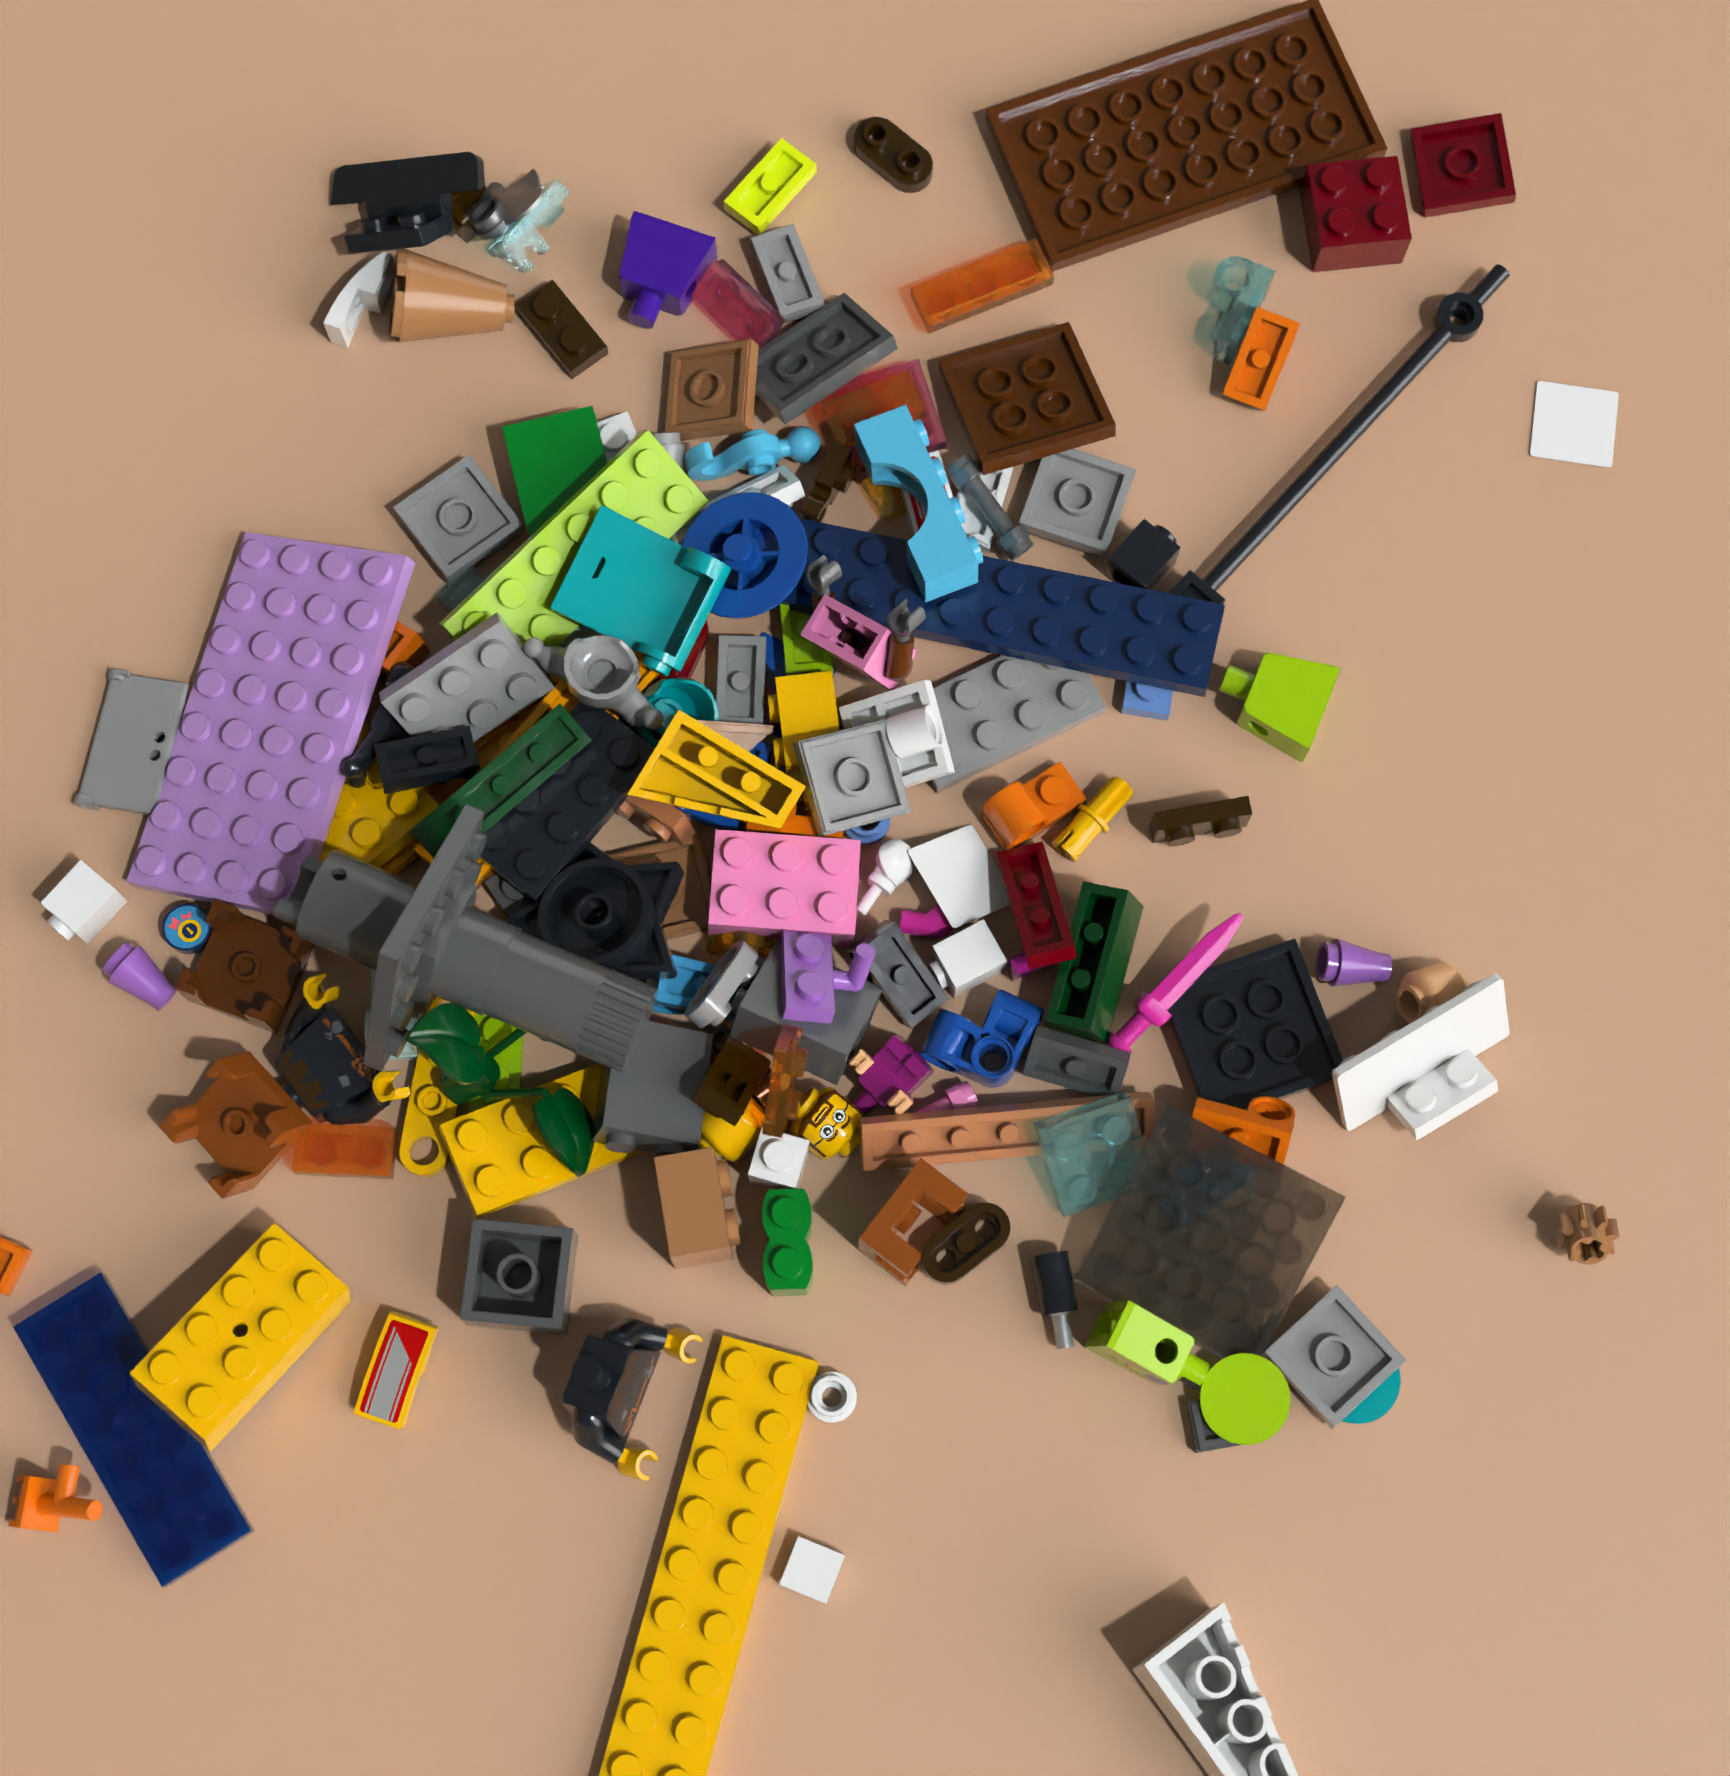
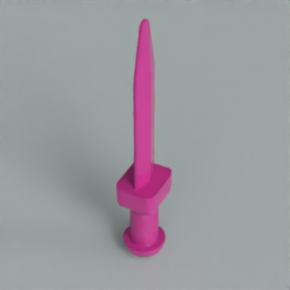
(1153, 1007)

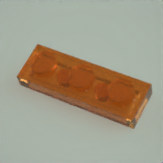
(982, 285)

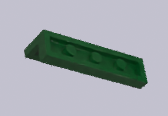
(507, 777)

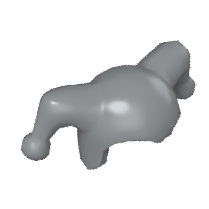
(600, 675)

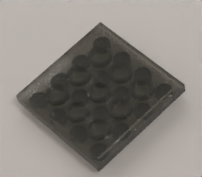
(1209, 1235)

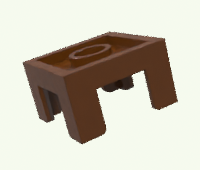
(246, 968)

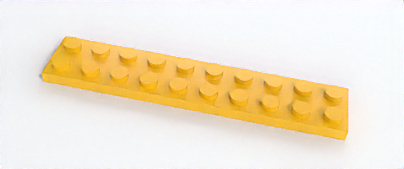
(711, 1563)

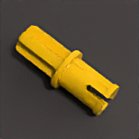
(1093, 818)

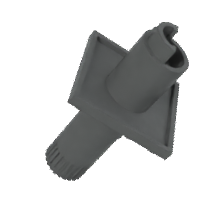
(435, 944)

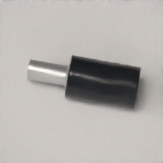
(1056, 1293)

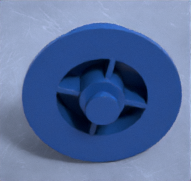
(759, 543)

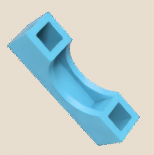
(897, 456)

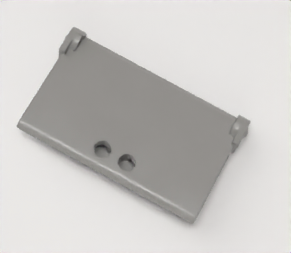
(120, 759)

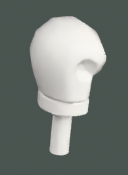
(891, 871)

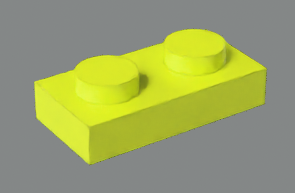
(770, 186)

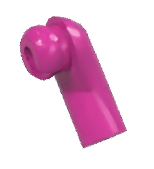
(930, 924)

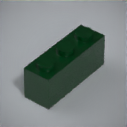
(1092, 983)

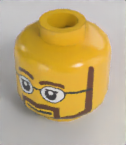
(828, 1123)

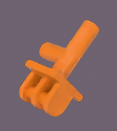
(46, 1500)

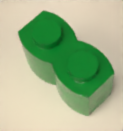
(787, 1253)

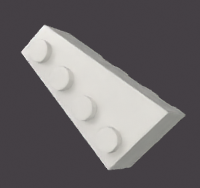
(1213, 1699)

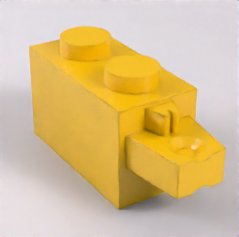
(805, 710)

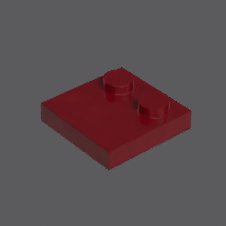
(1463, 165)

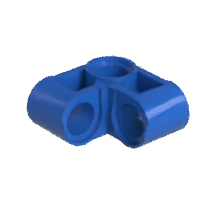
(959, 1043)

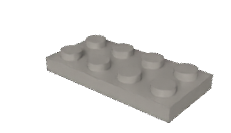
(1008, 710)

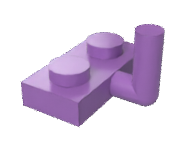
(810, 979)

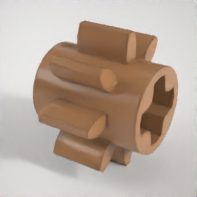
(1586, 1233)

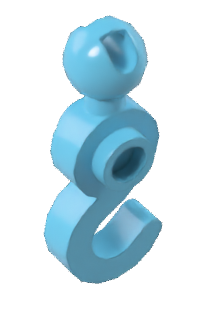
(754, 453)

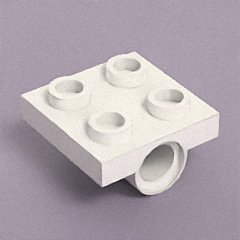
(911, 727)

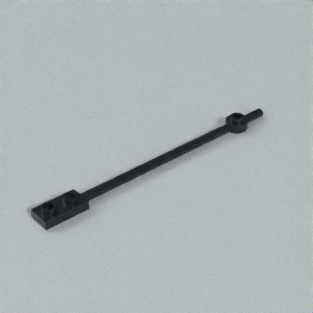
(1461, 305)

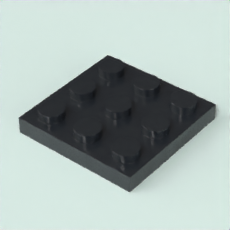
(1255, 1029)

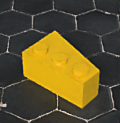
(715, 776)

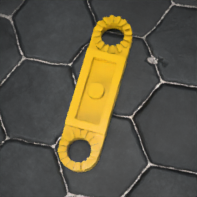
(425, 1112)

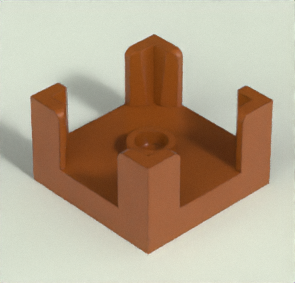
(240, 1122)
(921, 1186)

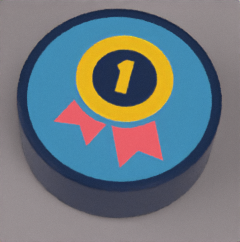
(186, 929)

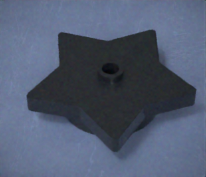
(608, 913)

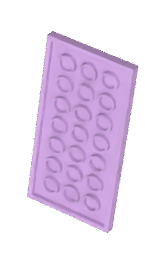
(271, 721)

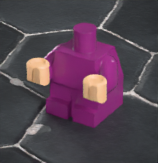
(889, 1076)

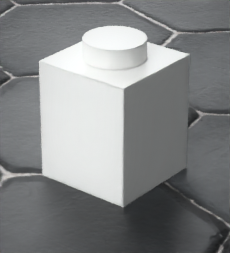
(82, 903)
(967, 959)
(778, 1161)

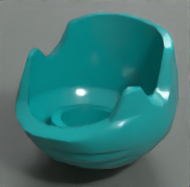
(674, 695)

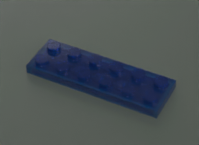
(145, 1459)

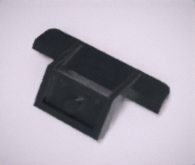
(405, 198)

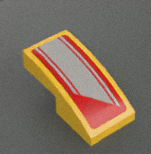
(395, 1370)

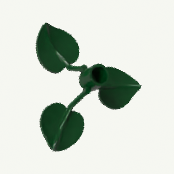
(452, 1042)

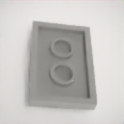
(469, 683)

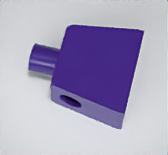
(662, 267)

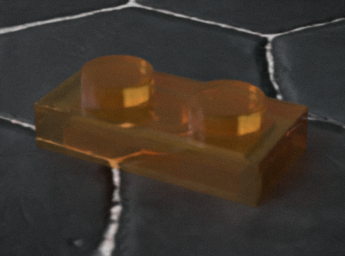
(869, 402)
(787, 1064)
(346, 1151)

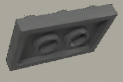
(819, 357)

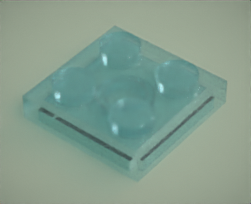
(1090, 1151)

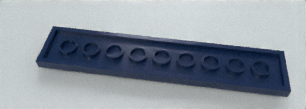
(1028, 612)

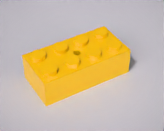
(213, 1377)

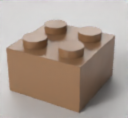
(694, 1207)

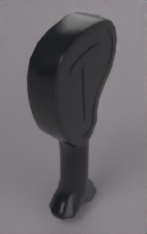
(382, 729)

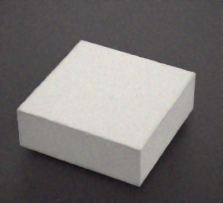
(812, 1570)

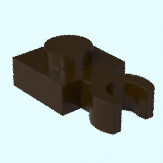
(833, 477)

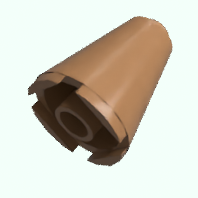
(443, 300)

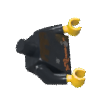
(327, 1066)
(611, 1383)

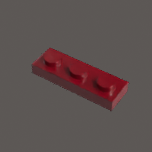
(1036, 905)

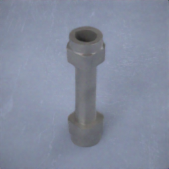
(966, 474)

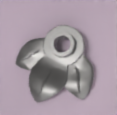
(503, 206)

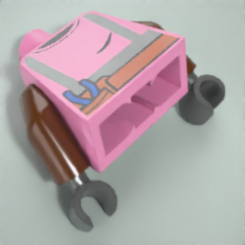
(856, 639)

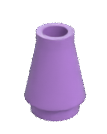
(1350, 964)
(138, 975)

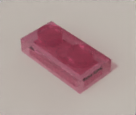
(737, 305)

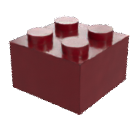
(1355, 213)

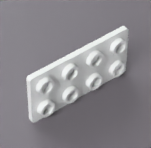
(1429, 1066)

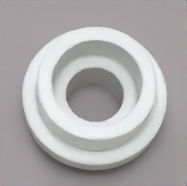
(844, 1386)

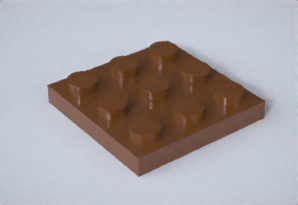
(1026, 398)

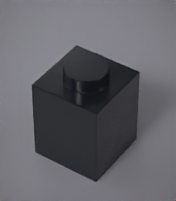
(1143, 557)

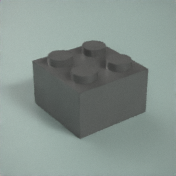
(519, 1276)

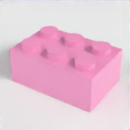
(784, 884)

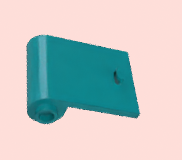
(643, 591)

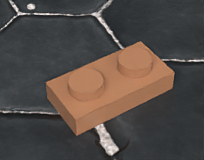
(660, 819)

